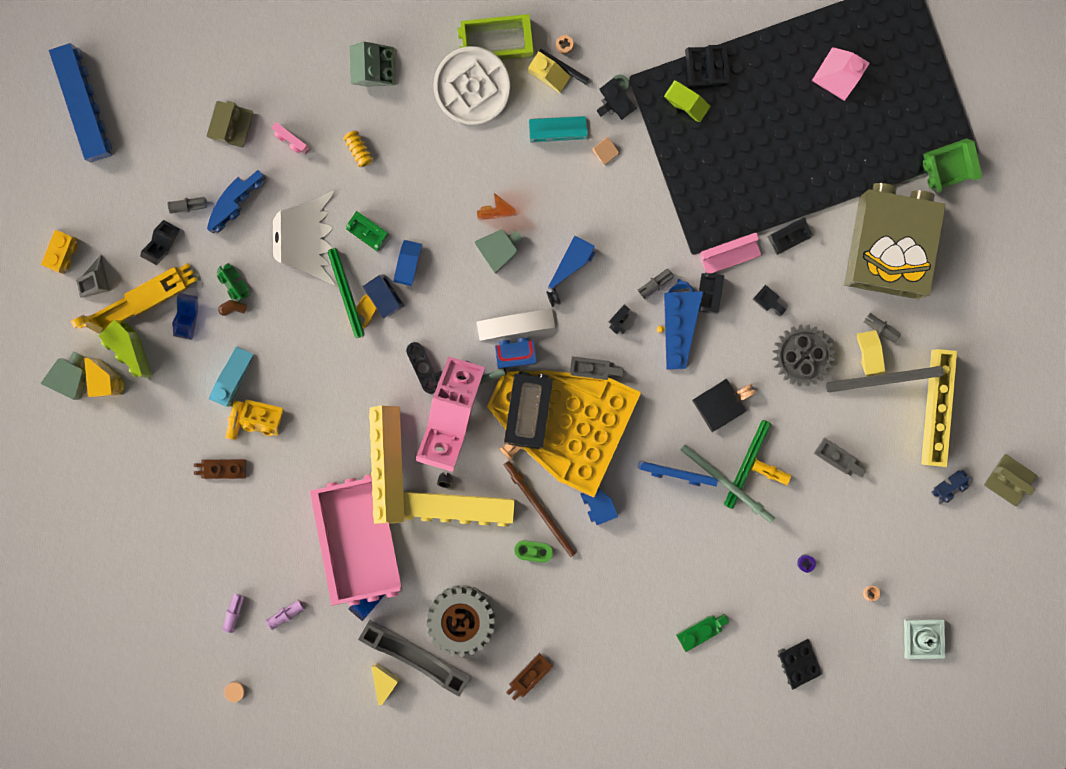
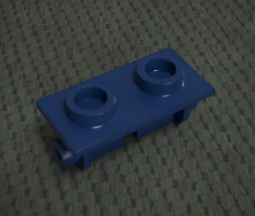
(958, 483)

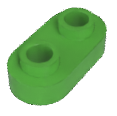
(533, 551)

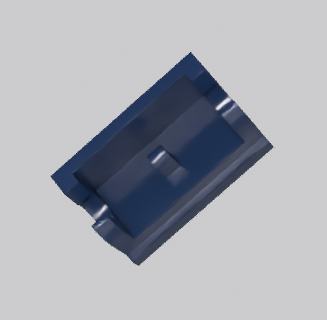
(383, 296)

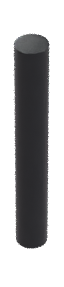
(568, 69)

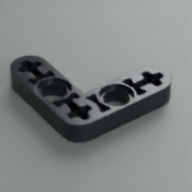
(430, 374)

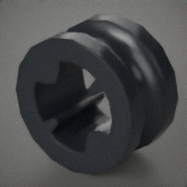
(553, 297)

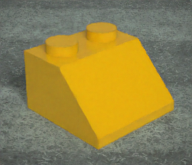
(102, 379)

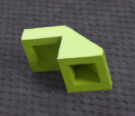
(687, 100)

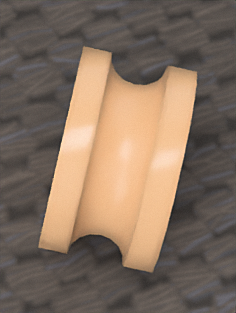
(567, 49)
(746, 391)

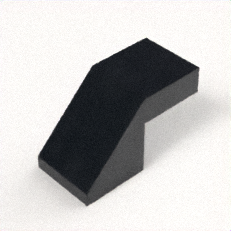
(161, 242)

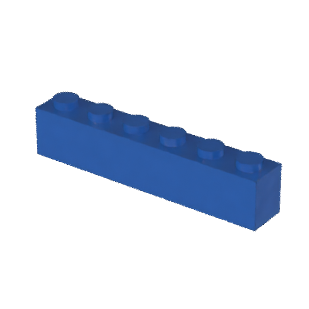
(80, 102)

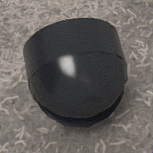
(445, 481)

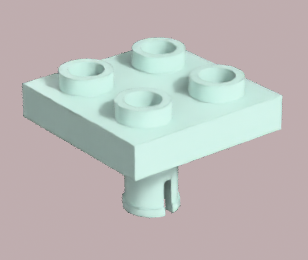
(924, 638)

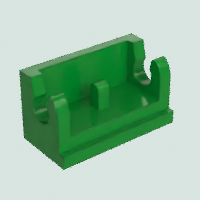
(366, 231)

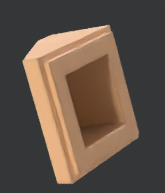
(605, 151)

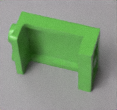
(952, 164)

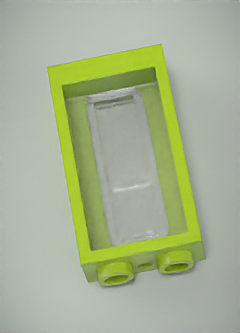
(505, 36)

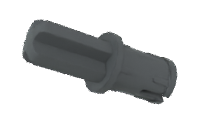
(187, 205)
(655, 283)
(882, 327)

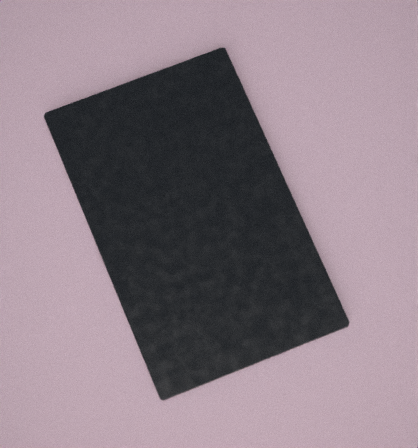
(787, 145)

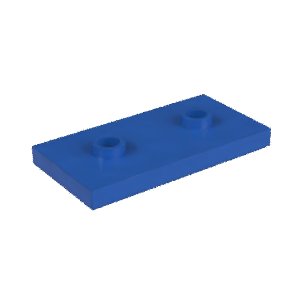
(693, 478)

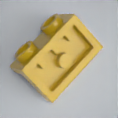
(59, 252)
(261, 418)

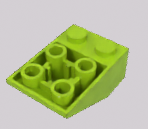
(127, 346)

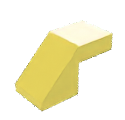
(872, 354)

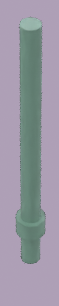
(756, 507)

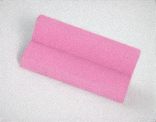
(730, 253)

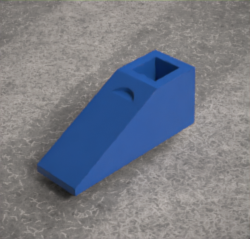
(600, 506)

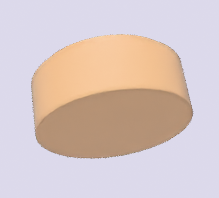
(234, 691)

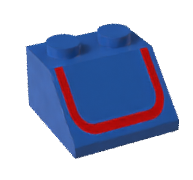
(515, 354)

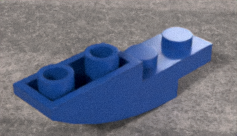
(227, 205)

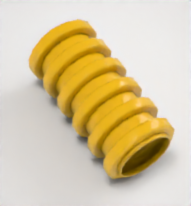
(357, 146)

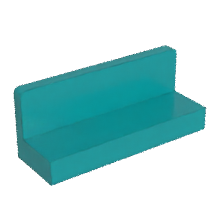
(558, 129)

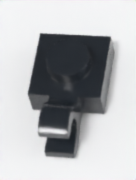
(768, 299)

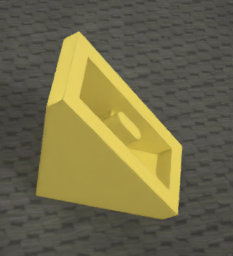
(384, 682)

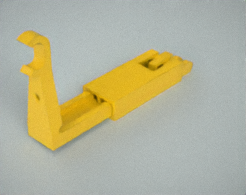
(139, 299)

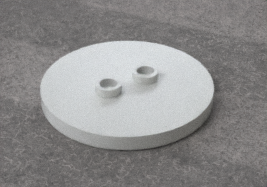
(472, 85)

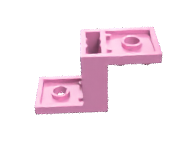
(450, 413)

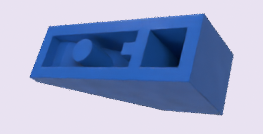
(575, 258)

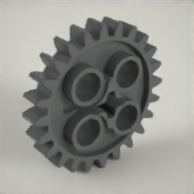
(816, 366)

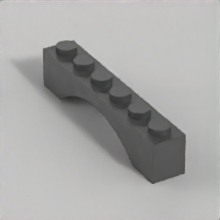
(409, 653)

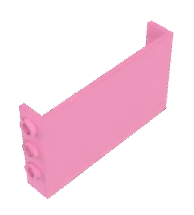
(354, 550)

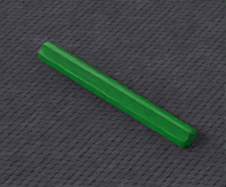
(346, 293)
(748, 461)

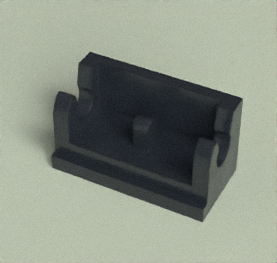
(790, 236)
(712, 286)

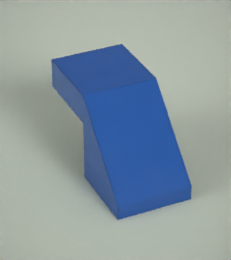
(407, 263)

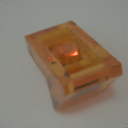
(502, 209)

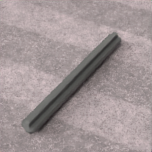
(883, 379)

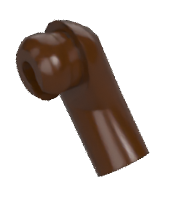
(230, 306)

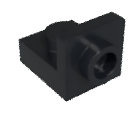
(620, 316)

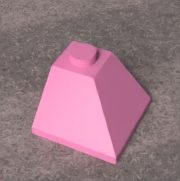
(840, 72)

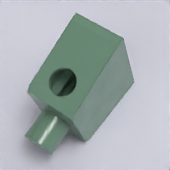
(498, 248)
(67, 377)

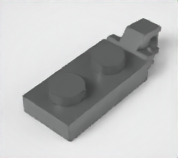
(594, 368)
(839, 458)

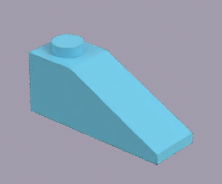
(231, 377)

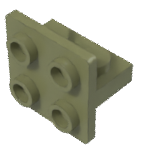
(230, 123)
(1011, 480)

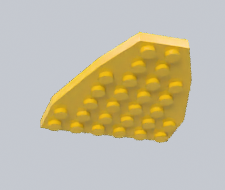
(581, 425)

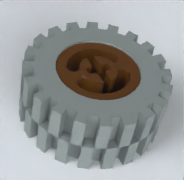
(446, 605)

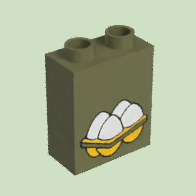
(895, 242)

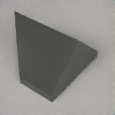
(93, 280)

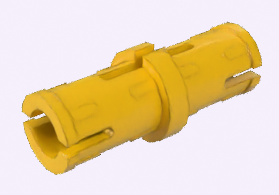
(233, 433)
(771, 472)

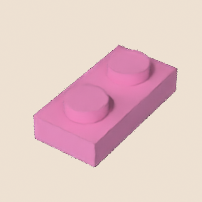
(295, 144)

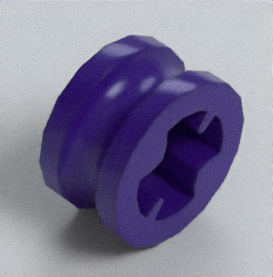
(810, 559)

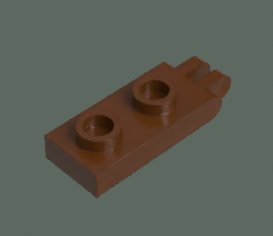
(221, 468)
(529, 676)

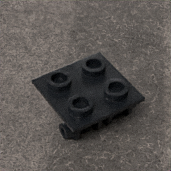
(799, 664)

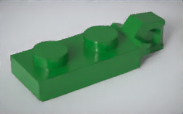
(701, 631)

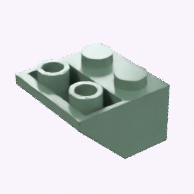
(372, 64)

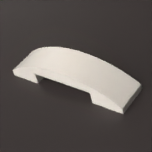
(515, 324)

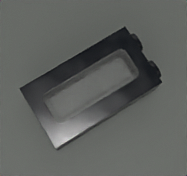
(528, 410)

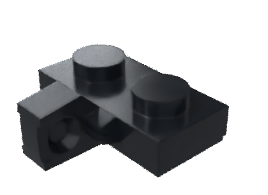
(615, 100)

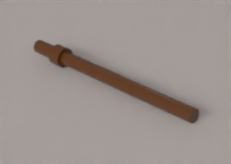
(517, 478)

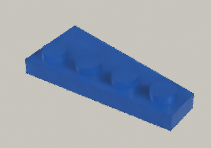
(680, 323)

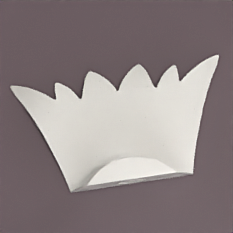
(298, 237)

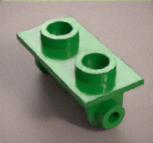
(228, 276)

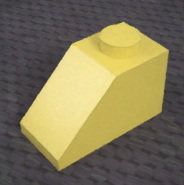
(548, 72)

